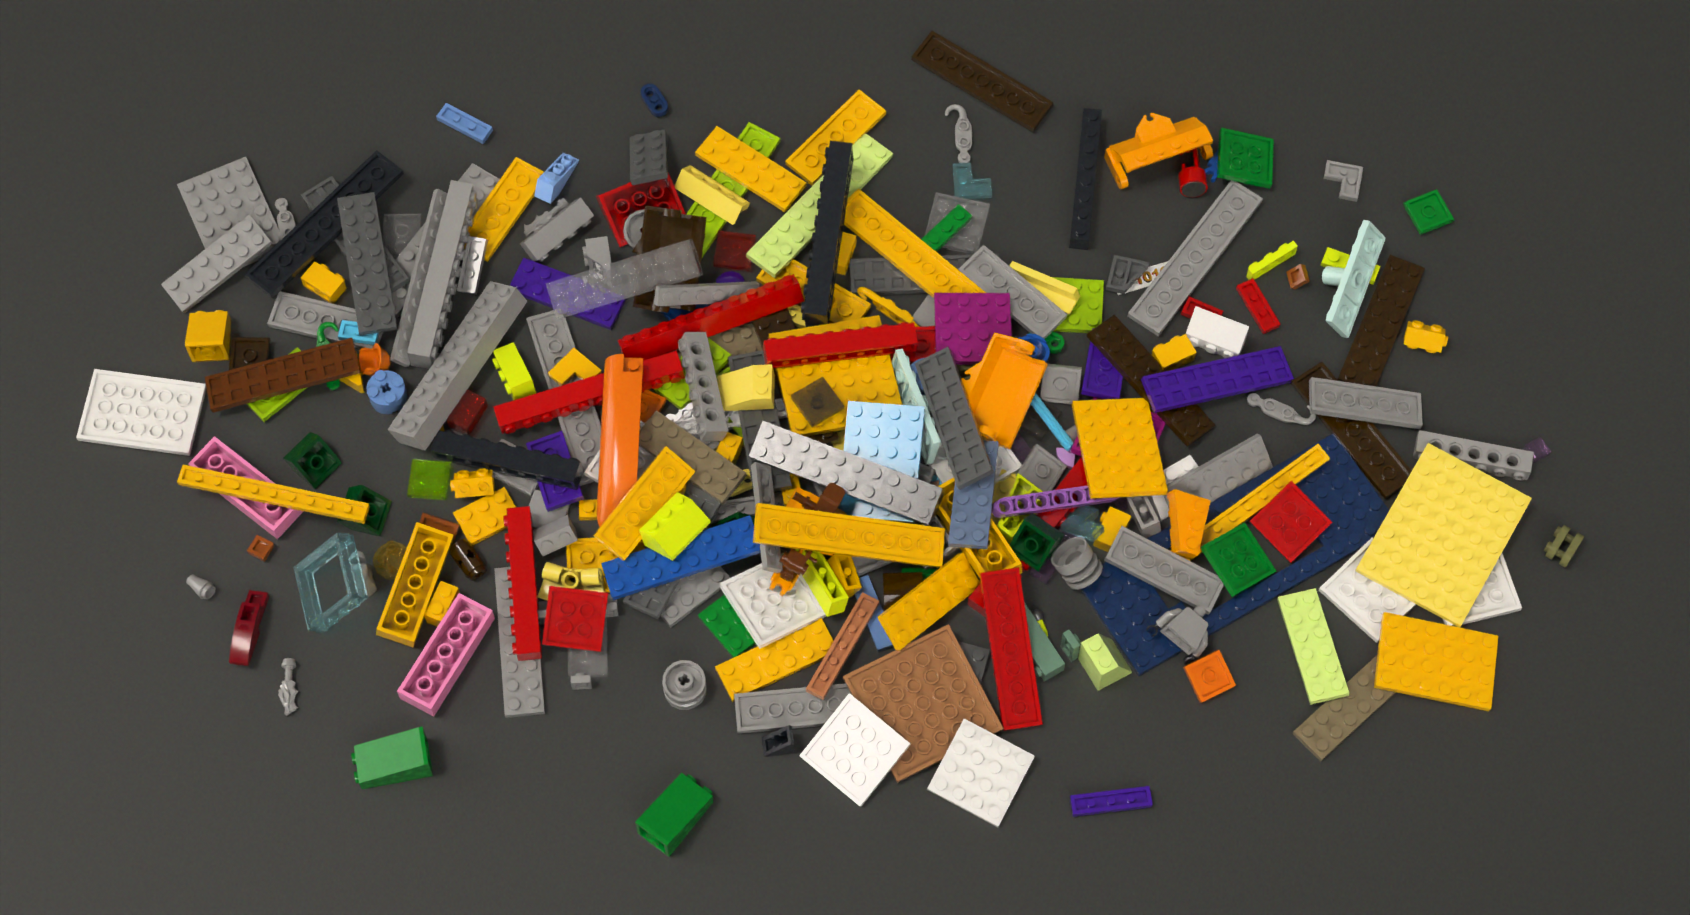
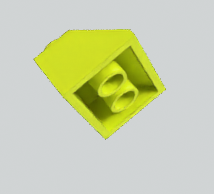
(674, 526)

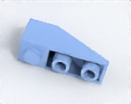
(555, 177)

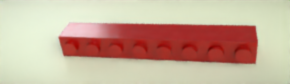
(840, 345)
(524, 584)

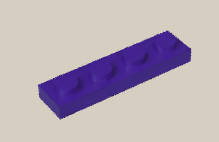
(1111, 801)

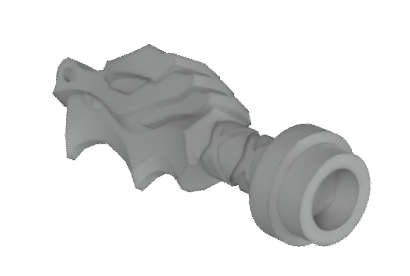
(541, 220)
(288, 692)

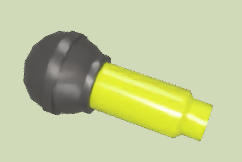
(1038, 614)

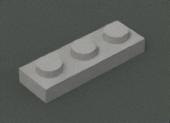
(472, 265)

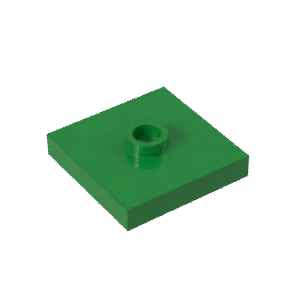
(1428, 212)

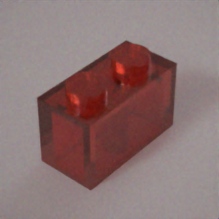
(467, 413)

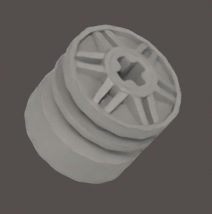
(1076, 563)

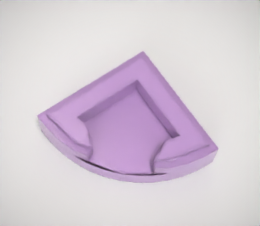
(1065, 457)

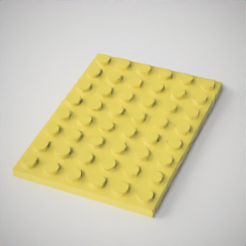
(1443, 535)

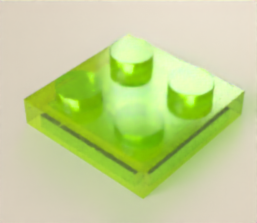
(429, 479)

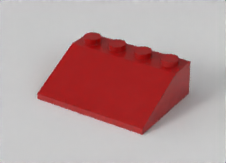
(628, 198)

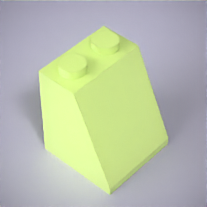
(1102, 661)

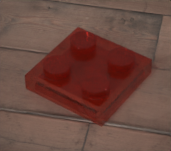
(732, 250)

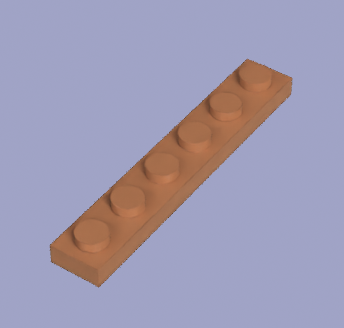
(842, 646)

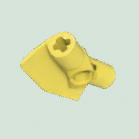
(558, 576)

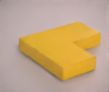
(573, 364)

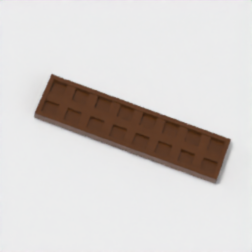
(282, 375)

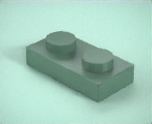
(1070, 645)

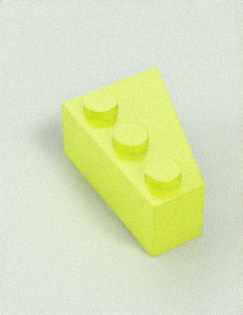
(513, 371)
(1009, 525)

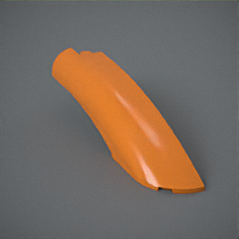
(619, 432)

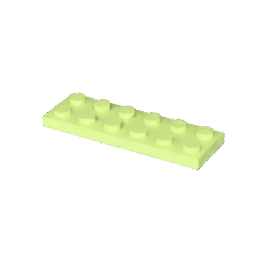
(1313, 646)

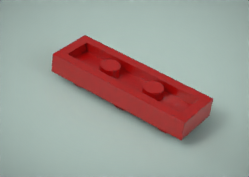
(1258, 306)

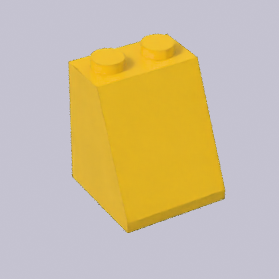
(208, 336)

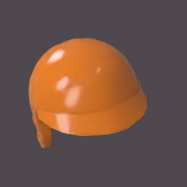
(373, 360)

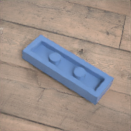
(464, 123)

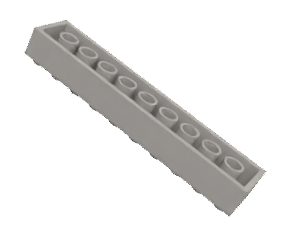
(442, 274)
(457, 365)

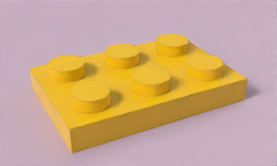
(484, 516)

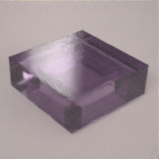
(1539, 448)

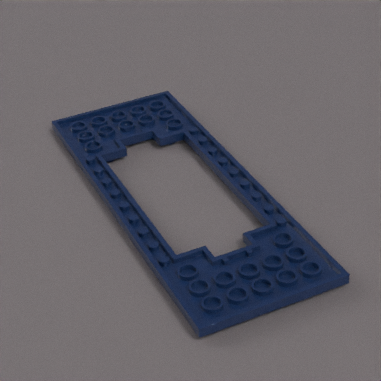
(1337, 488)

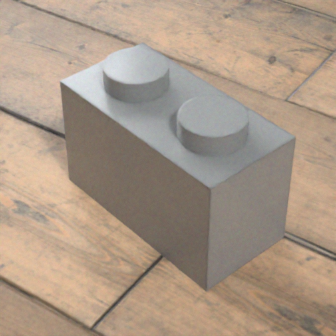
(1144, 515)
(555, 535)

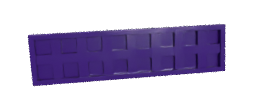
(1217, 379)

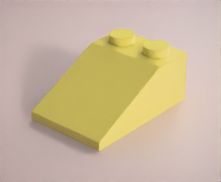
(748, 388)

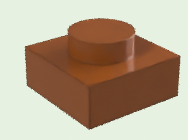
(1298, 276)
(260, 548)

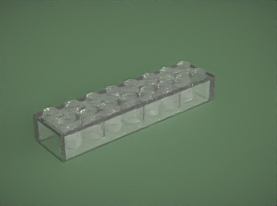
(624, 279)

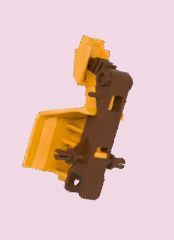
(794, 562)

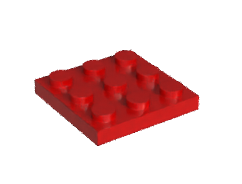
(1290, 521)
(575, 618)

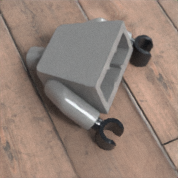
(1185, 629)

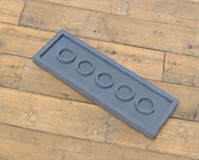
(973, 508)

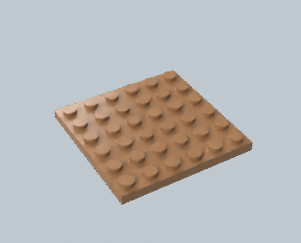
(924, 697)

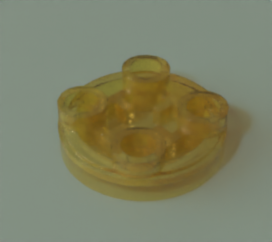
(388, 559)

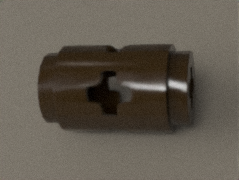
(463, 555)

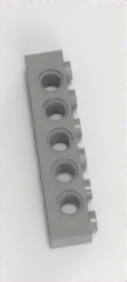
(703, 386)
(1464, 447)

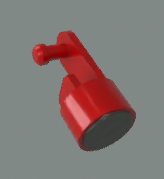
(1192, 179)

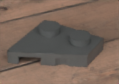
(1124, 273)

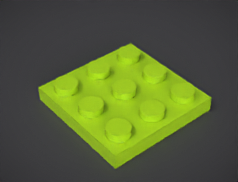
(1088, 309)

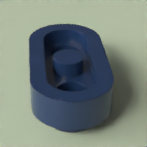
(655, 101)

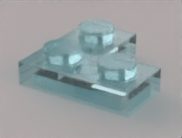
(967, 187)
(1081, 523)

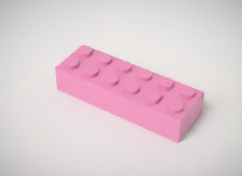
(222, 459)
(446, 654)

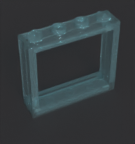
(343, 546)

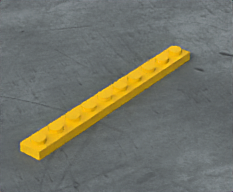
(273, 494)
(1263, 494)

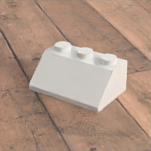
(1216, 333)
(1171, 473)

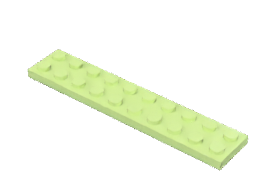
(796, 226)

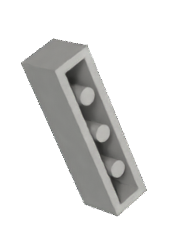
(557, 229)

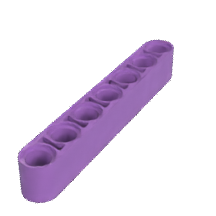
(1047, 500)

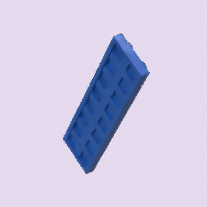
(708, 550)

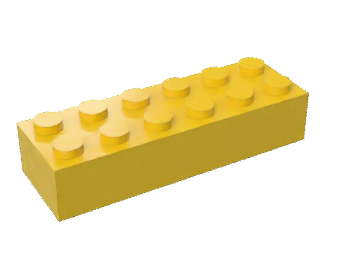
(999, 553)
(414, 584)

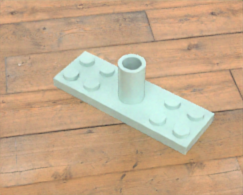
(1353, 279)
(912, 396)

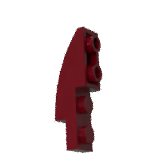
(246, 627)

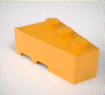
(1188, 521)

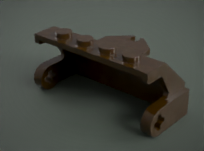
(664, 228)

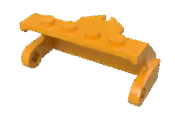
(1155, 142)
(1003, 387)

